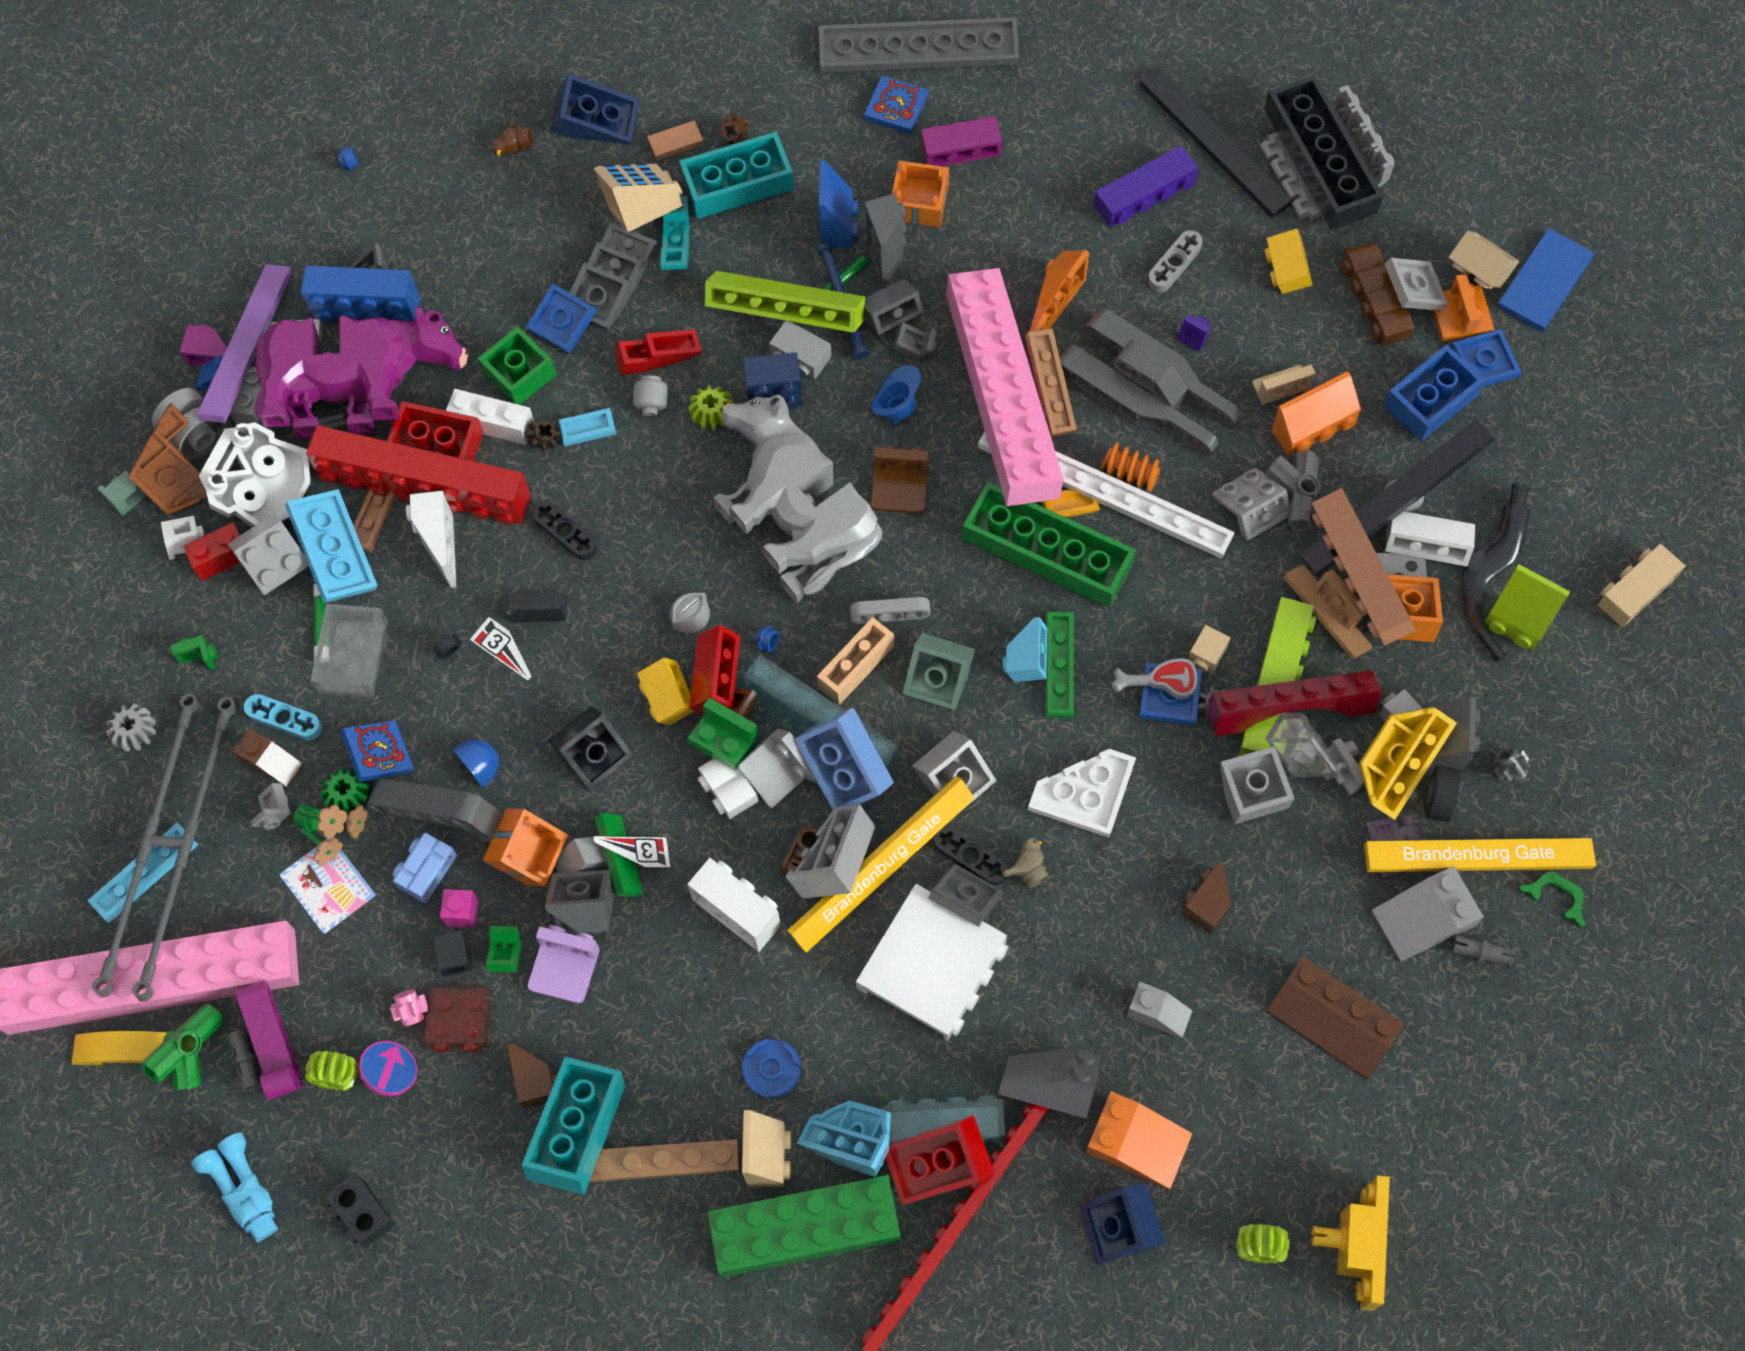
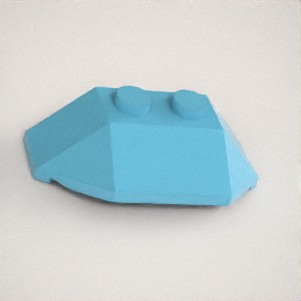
(850, 1136)

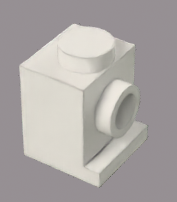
(179, 533)

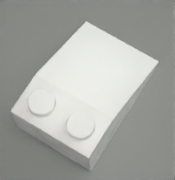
(434, 524)

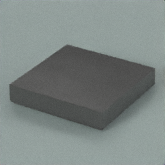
(966, 894)

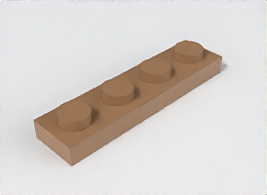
(1050, 382)

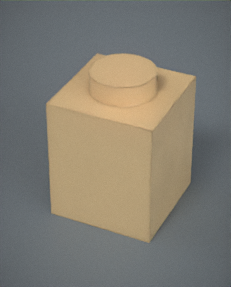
(1208, 649)

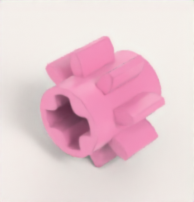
(408, 1007)

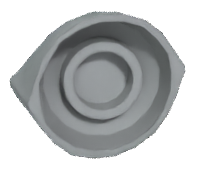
(690, 612)

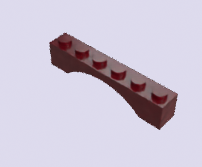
(1242, 708)

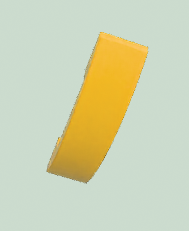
(115, 1047)

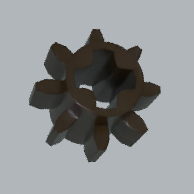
(542, 442)

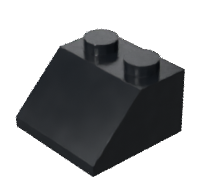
(590, 747)

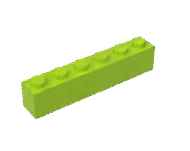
(784, 301)
(1281, 661)

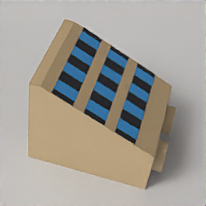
(638, 192)

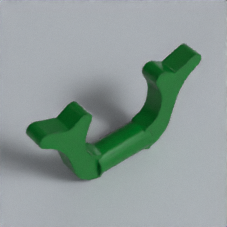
(1563, 884)

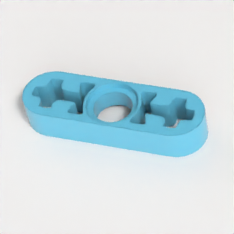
(290, 726)

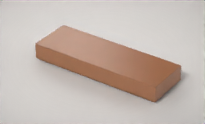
(372, 518)

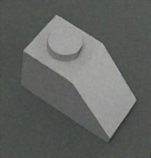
(1159, 1010)

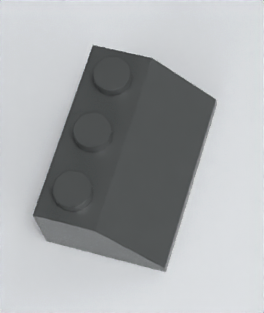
(885, 234)

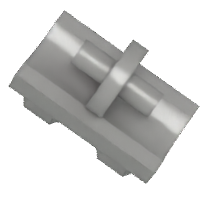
(1351, 774)

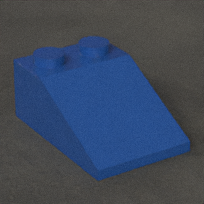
(836, 209)

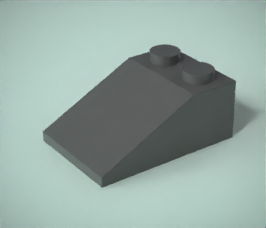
(1053, 1079)

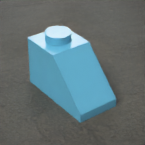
(1027, 653)

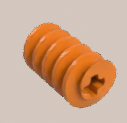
(1131, 466)

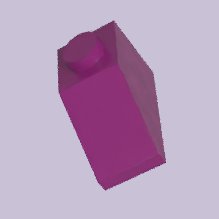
(201, 345)

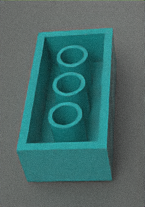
(737, 175)
(573, 1125)

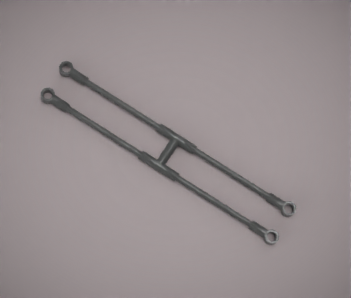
(151, 840)

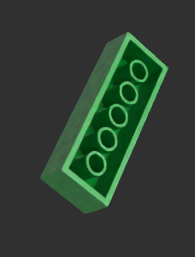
(1049, 545)
(804, 1226)

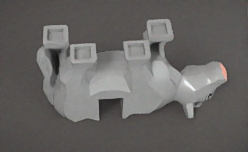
(784, 482)

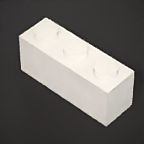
(496, 417)
(1431, 538)

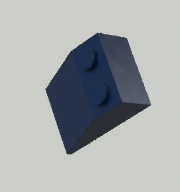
(594, 112)

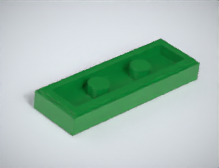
(621, 868)

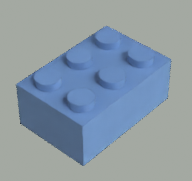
(844, 760)

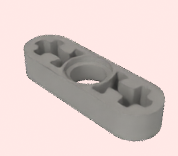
(1175, 250)
(890, 610)

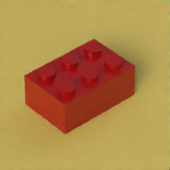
(437, 431)

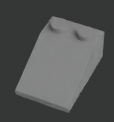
(1427, 914)

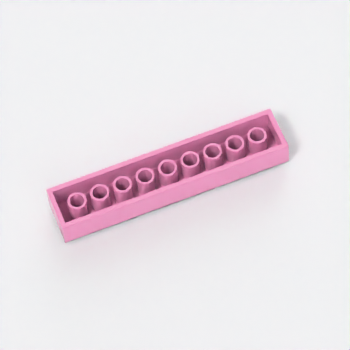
(1004, 387)
(186, 973)

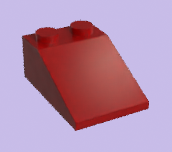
(938, 1160)

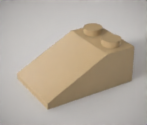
(765, 1151)

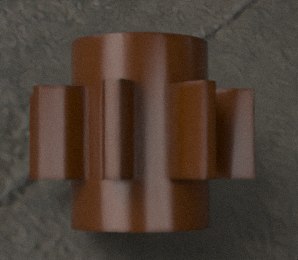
(728, 130)

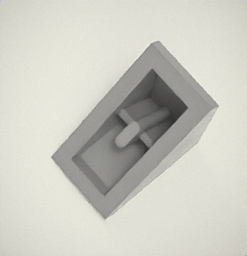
(581, 856)

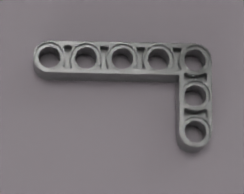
(436, 806)

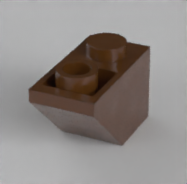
(1210, 901)

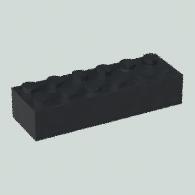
(1323, 152)

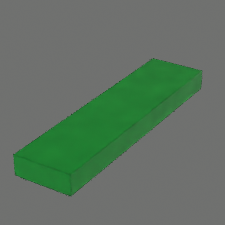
(1060, 665)

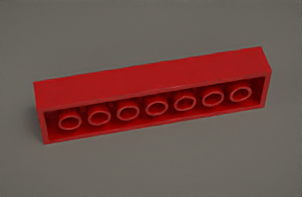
(408, 470)

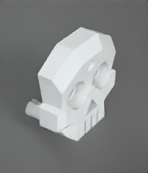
(271, 485)

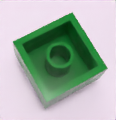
(517, 366)

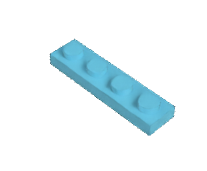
(111, 897)

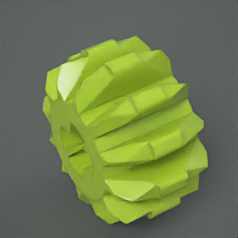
(705, 399)
(331, 1070)
(1262, 1243)

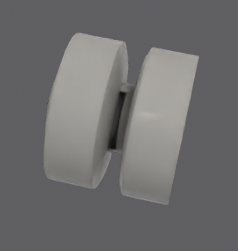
(197, 436)

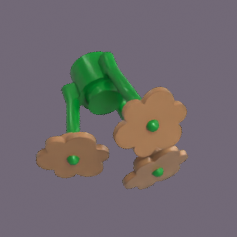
(329, 822)

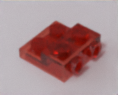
(458, 1019)

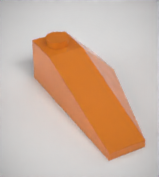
(1061, 283)

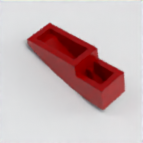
(656, 351)

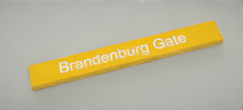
(1479, 855)
(883, 863)

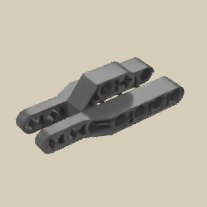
(1153, 368)

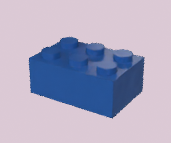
(1434, 393)

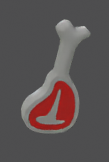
(1174, 676)

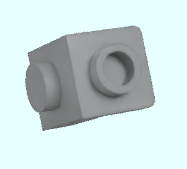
(273, 806)

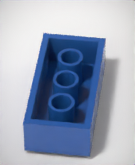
(359, 293)

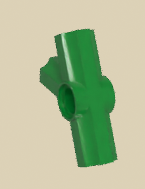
(182, 1062)

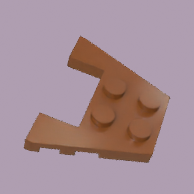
(164, 470)

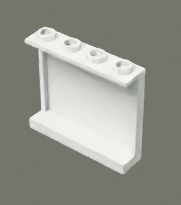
(932, 963)

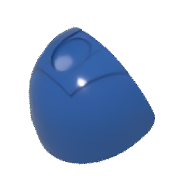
(479, 759)

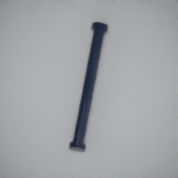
(825, 251)

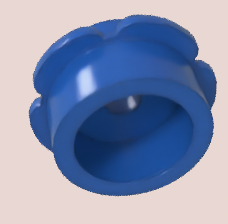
(348, 158)
(767, 639)

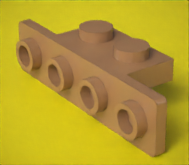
(1332, 606)

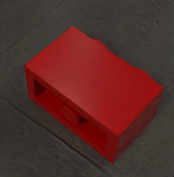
(211, 552)

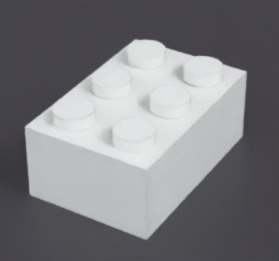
(735, 903)

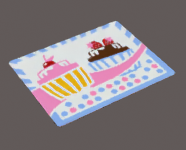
(329, 890)

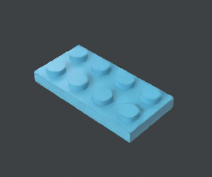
(331, 546)

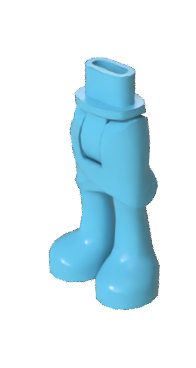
(249, 1201)

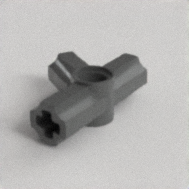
(1301, 486)

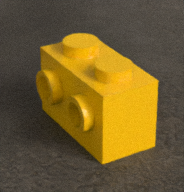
(1289, 261)
(665, 691)

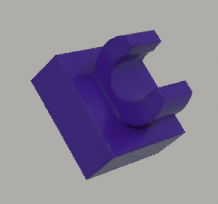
(1194, 332)

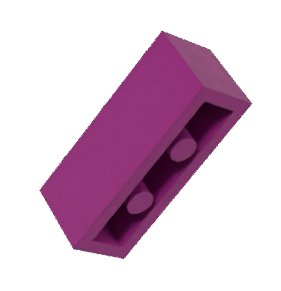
(961, 142)

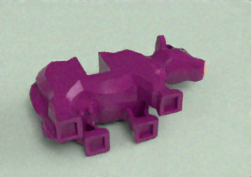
(365, 372)

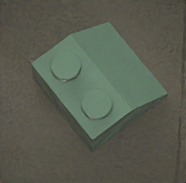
(938, 671)

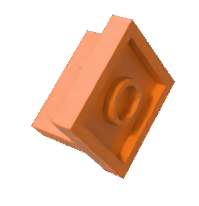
(1465, 313)

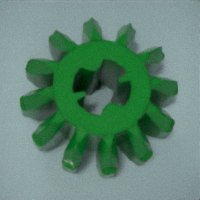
(337, 784)

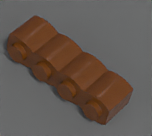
(1377, 294)

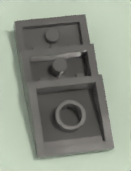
(613, 272)

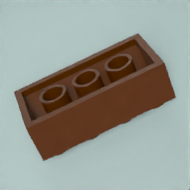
(1335, 1018)

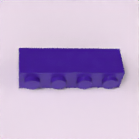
(1146, 186)

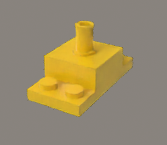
(1362, 1242)

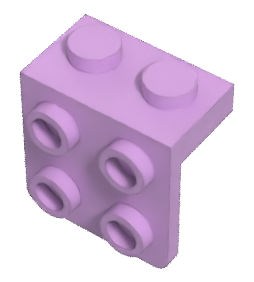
(563, 964)

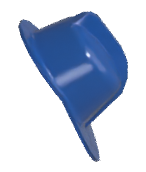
(897, 396)

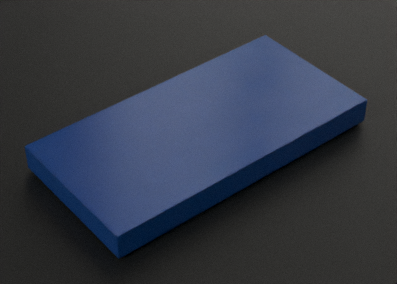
(1545, 280)

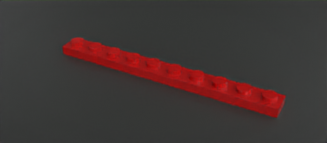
(947, 1235)

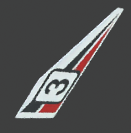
(500, 644)
(642, 850)

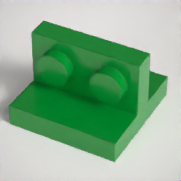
(724, 734)

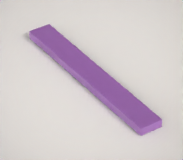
(244, 344)

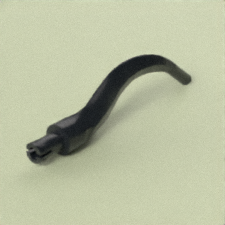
(1493, 558)

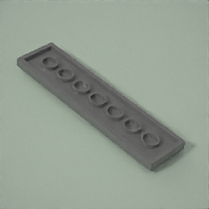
(918, 44)

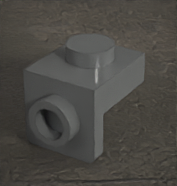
(914, 341)

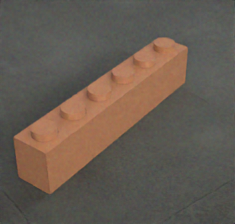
(1363, 566)

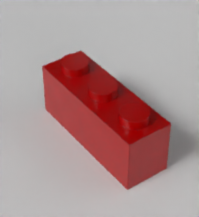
(715, 668)

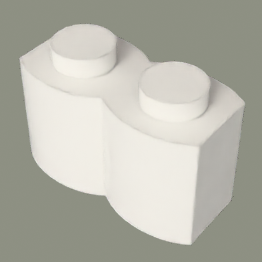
(728, 786)

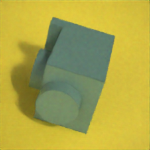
(122, 493)

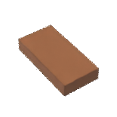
(675, 140)

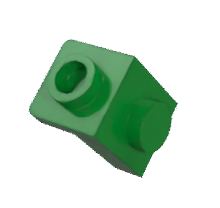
(194, 648)
(503, 949)

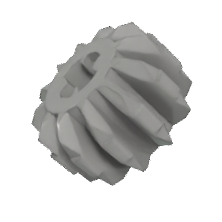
(120, 729)

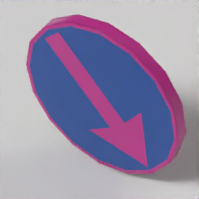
(388, 1068)

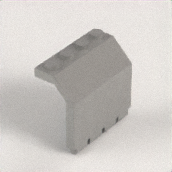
(1364, 138)

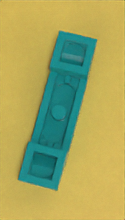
(676, 237)

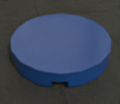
(779, 1071)

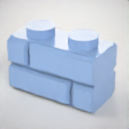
(424, 867)

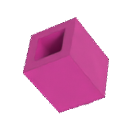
(459, 908)

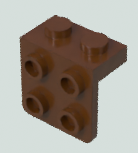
(899, 480)

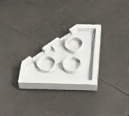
(1086, 792)

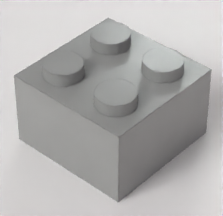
(269, 554)

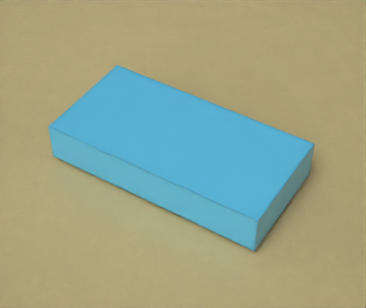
(587, 427)

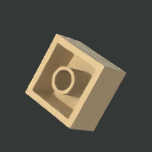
(1483, 259)

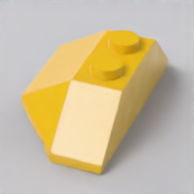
(1402, 756)

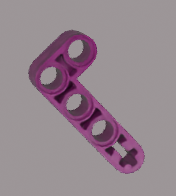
(269, 1040)

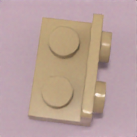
(1283, 383)

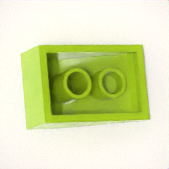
(1526, 608)

